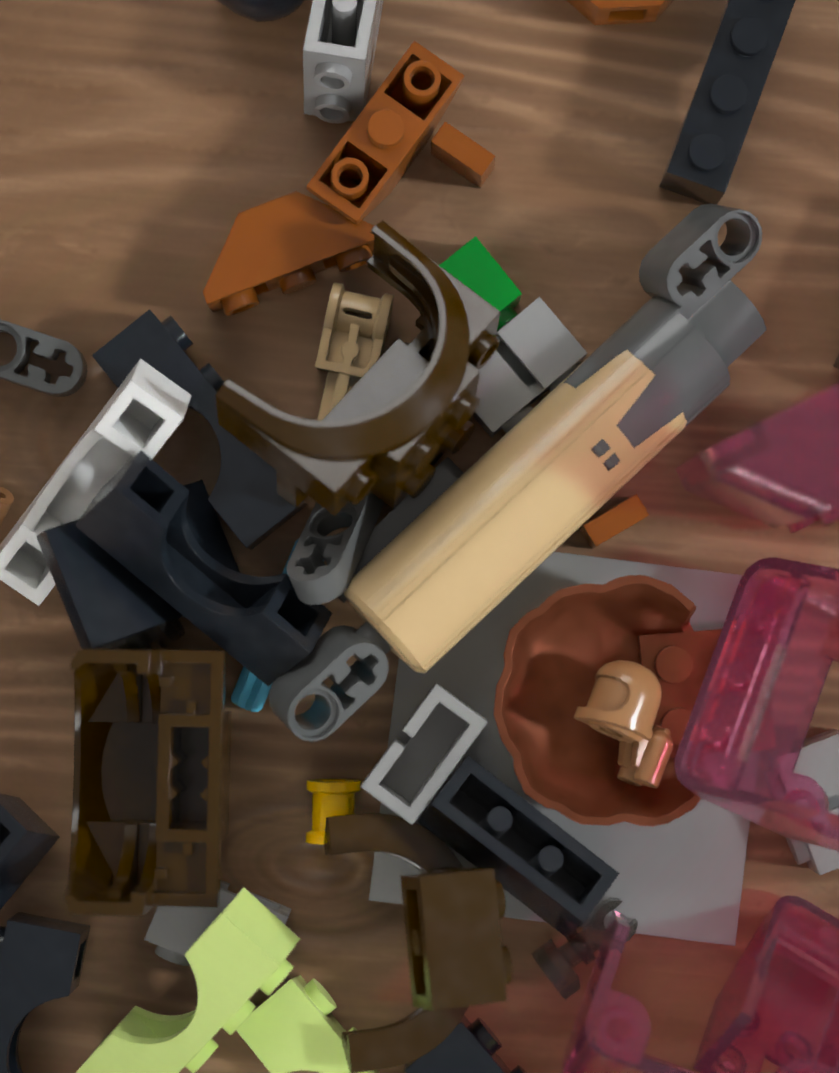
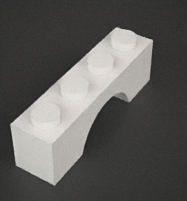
(134, 419)

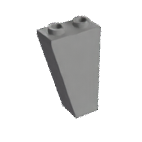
(339, 57)

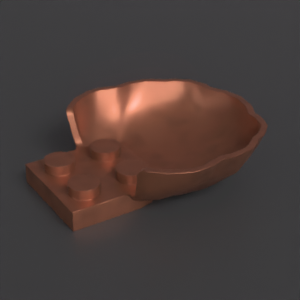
(552, 672)

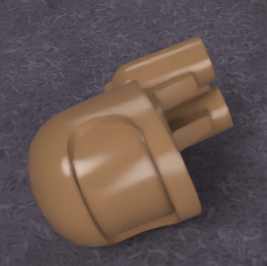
(625, 708)

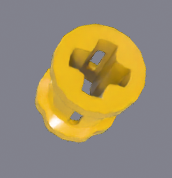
(329, 799)

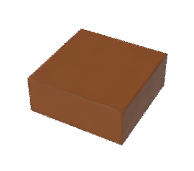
(462, 154)
(614, 521)

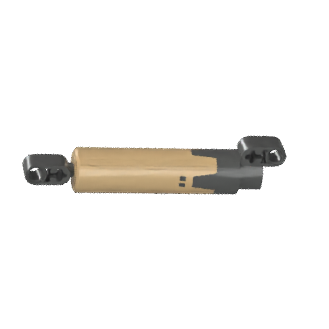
(542, 473)

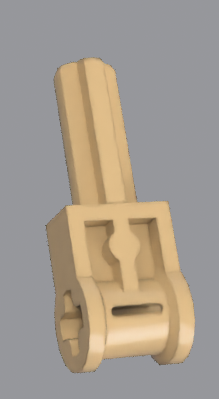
(350, 342)

